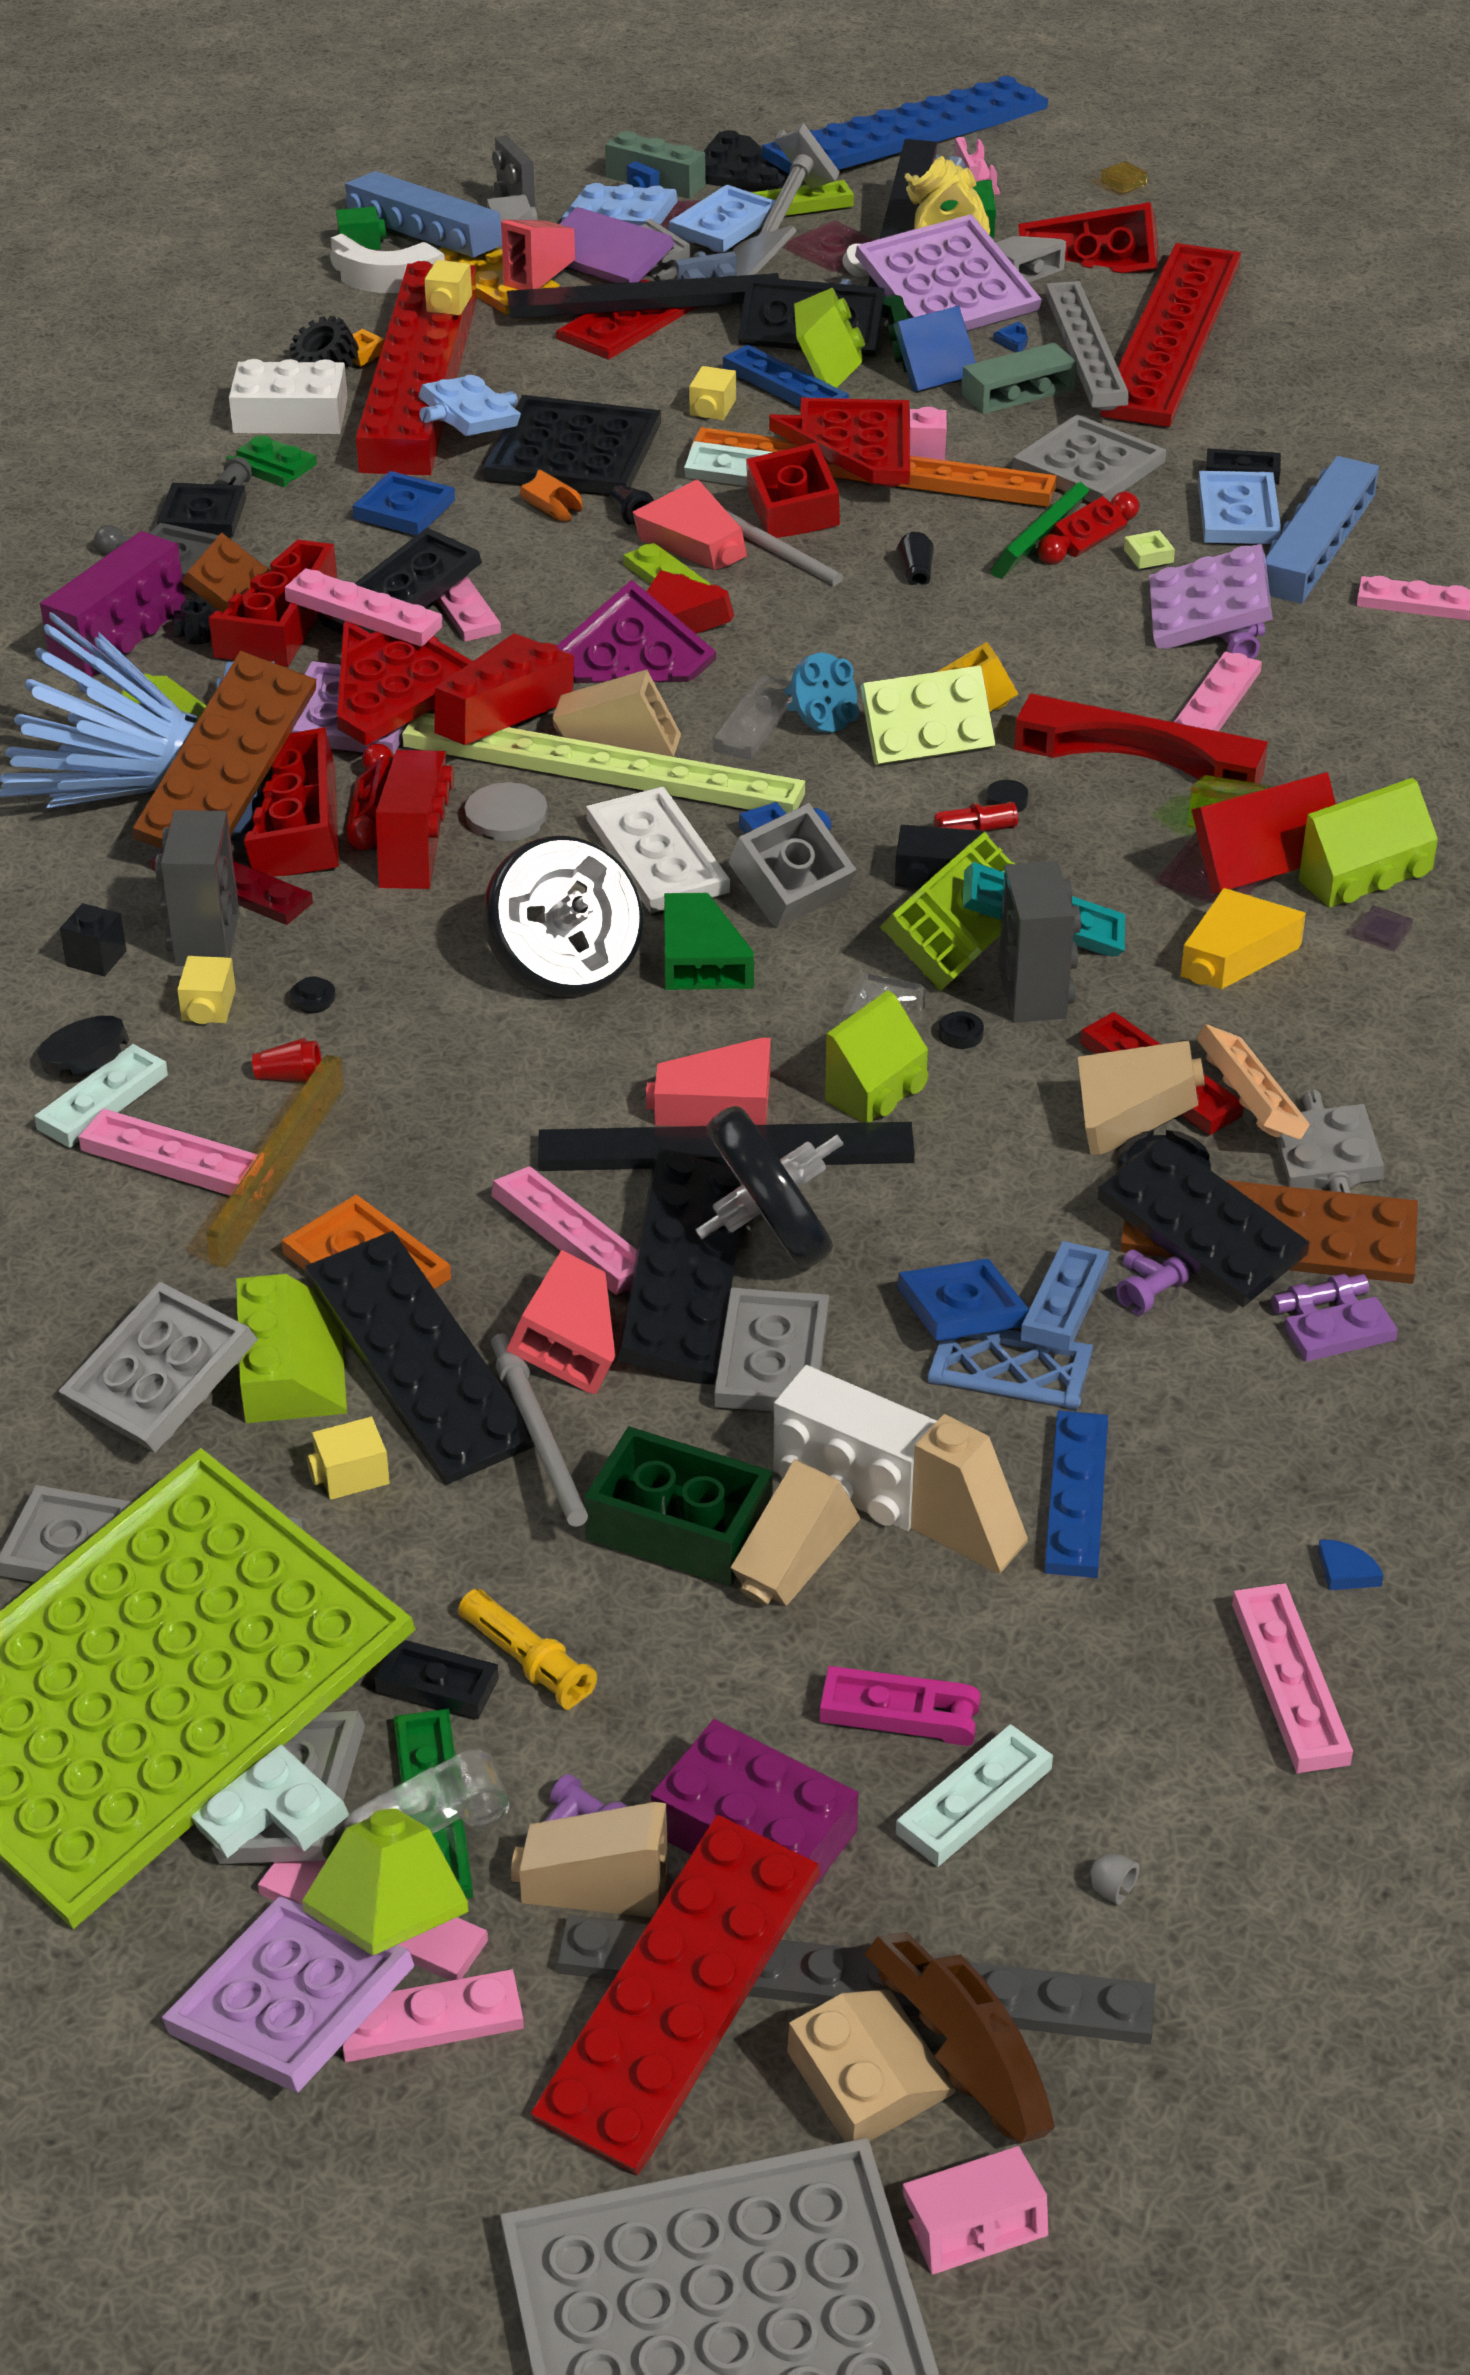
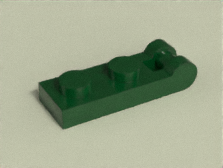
(896, 311)

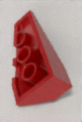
(1109, 238)

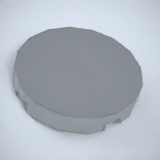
(506, 811)

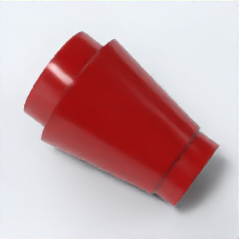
(287, 1062)

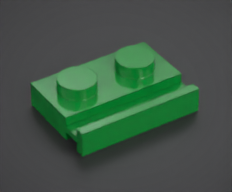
(275, 460)

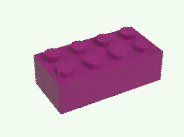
(119, 596)

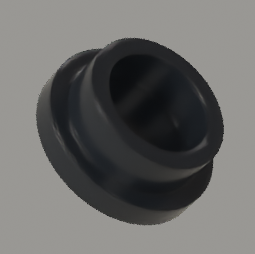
(313, 994)

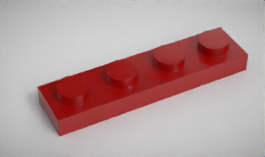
(1215, 1104)

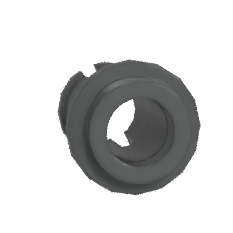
(235, 472)

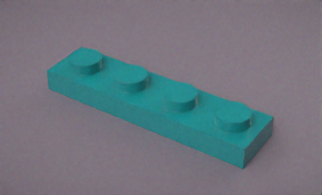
(1100, 927)

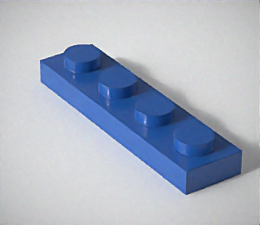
(778, 376)
(1076, 1494)

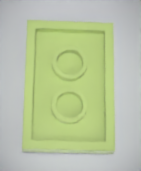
(927, 715)

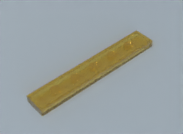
(274, 1162)

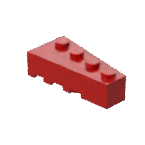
(261, 618)
(502, 689)
(411, 817)
(298, 818)

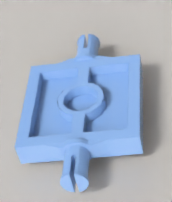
(468, 405)

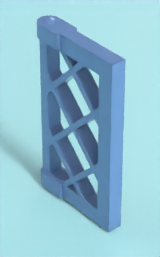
(1030, 1389)

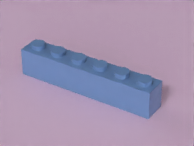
(427, 213)
(1319, 527)

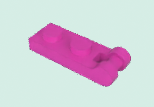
(900, 1704)

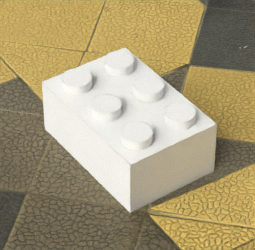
(288, 397)
(851, 1438)

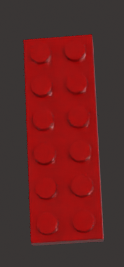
(676, 1994)

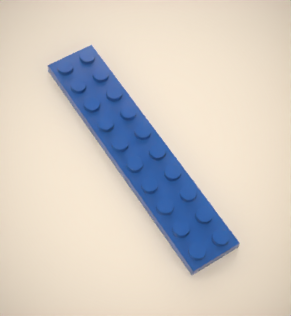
(927, 120)

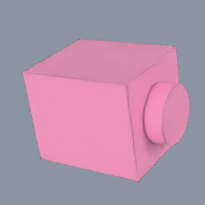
(928, 433)

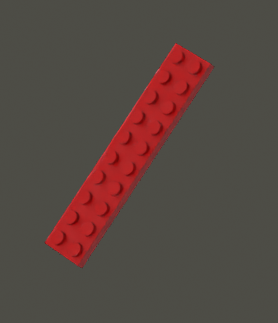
(1174, 332)

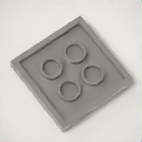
(1091, 454)
(158, 1366)

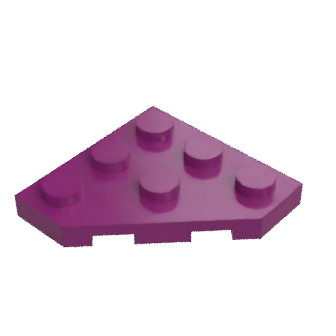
(632, 636)

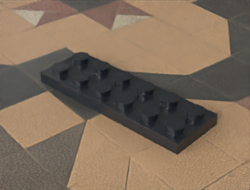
(678, 1279)
(419, 1357)

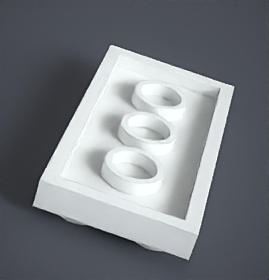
(657, 846)

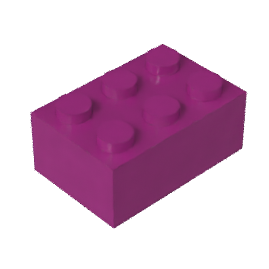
(760, 1791)

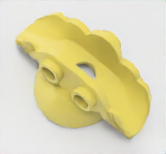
(944, 183)

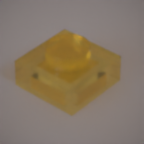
(1124, 177)

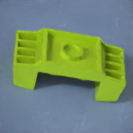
(936, 926)

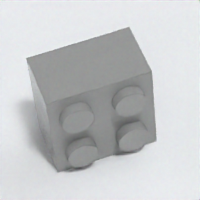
(792, 865)

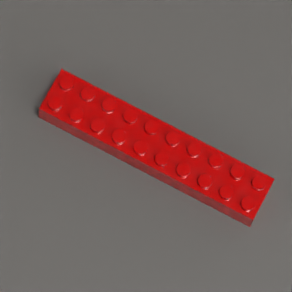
(416, 351)

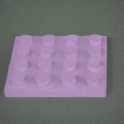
(949, 268)

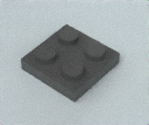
(513, 170)

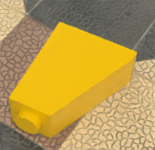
(1239, 938)

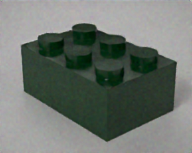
(676, 1504)

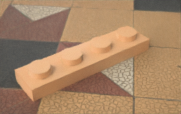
(1253, 1083)

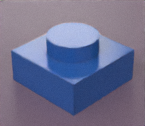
(641, 175)

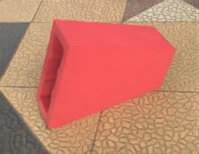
(535, 252)
(692, 527)
(702, 1084)
(568, 1325)

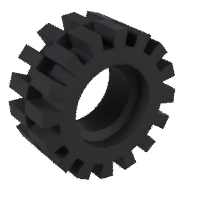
(325, 341)

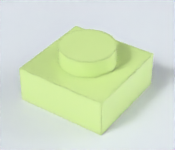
(1149, 549)

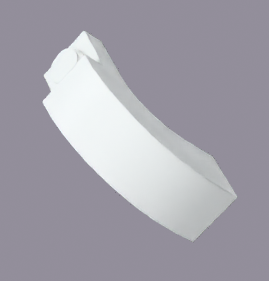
(376, 269)

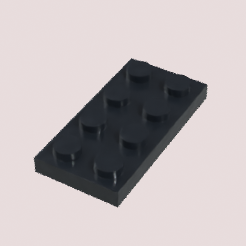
(770, 311)
(417, 572)
(1203, 1221)

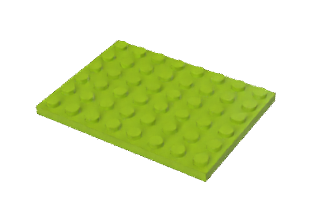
(164, 1674)

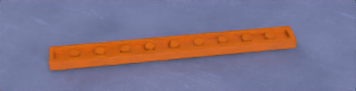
(924, 472)

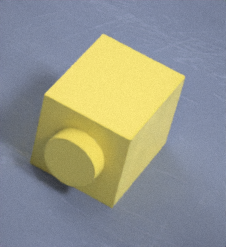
(448, 287)
(712, 393)
(206, 989)
(348, 1458)

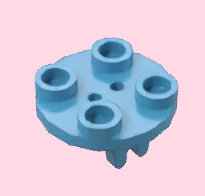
(824, 692)

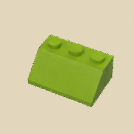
(1368, 844)
(298, 1352)

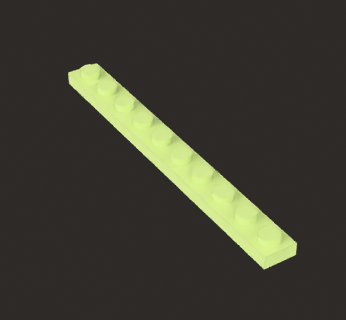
(615, 766)

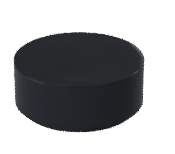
(1007, 791)
(961, 1030)

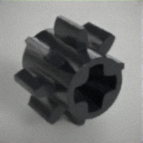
(193, 621)

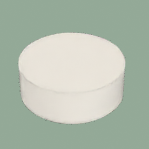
(852, 264)

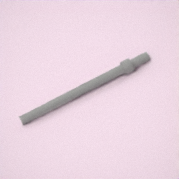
(786, 551)
(515, 1374)

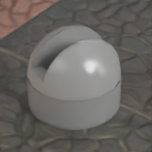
(1111, 1873)

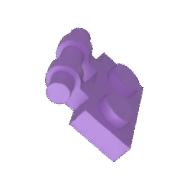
(1336, 1328)

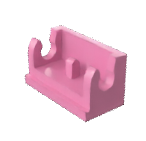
(976, 162)
(976, 2209)

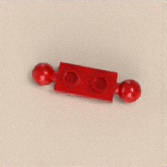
(1088, 527)
(366, 796)

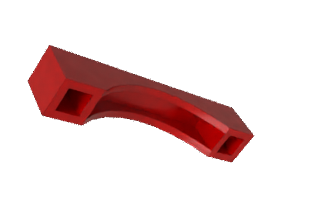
(1065, 728)

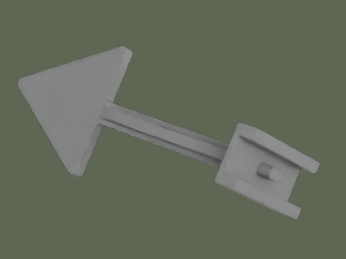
(808, 164)

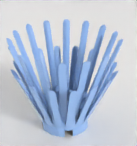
(114, 751)

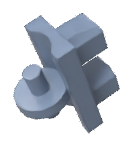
(707, 266)

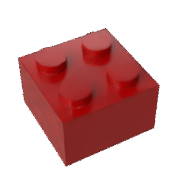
(793, 491)

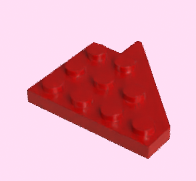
(854, 434)
(388, 681)

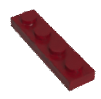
(267, 894)

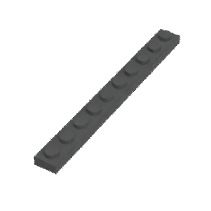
(820, 1972)

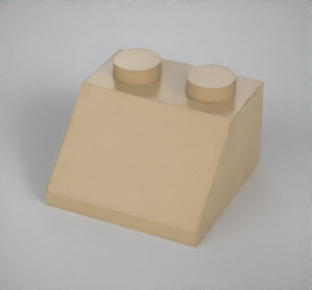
(866, 2063)

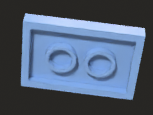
(626, 202)
(722, 218)
(1238, 507)

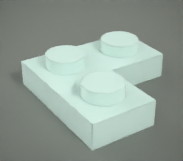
(269, 1792)

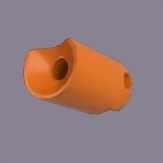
(551, 496)

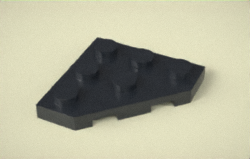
(739, 163)

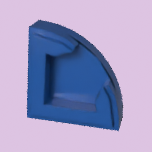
(1012, 337)
(1348, 1566)

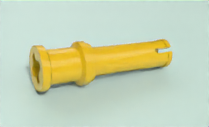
(542, 1659)

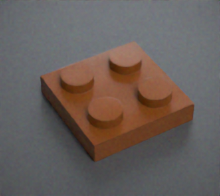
(223, 572)

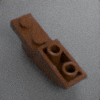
(983, 2044)

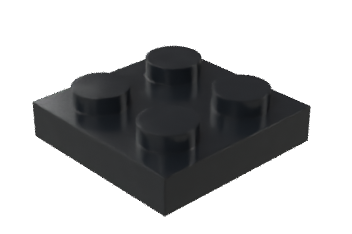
(204, 507)

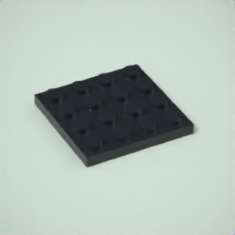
(575, 442)

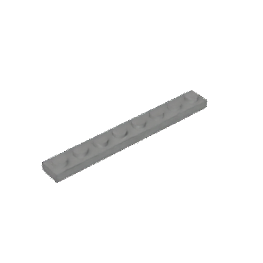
(1087, 345)

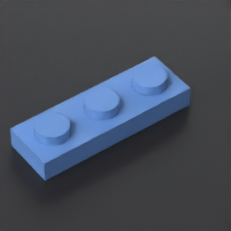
(1065, 1296)

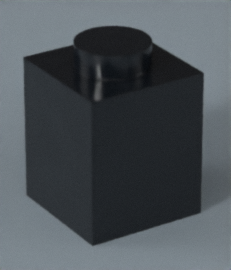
(93, 939)

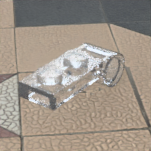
(456, 1789)

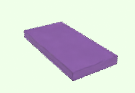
(614, 247)

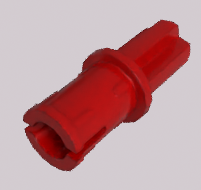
(979, 817)

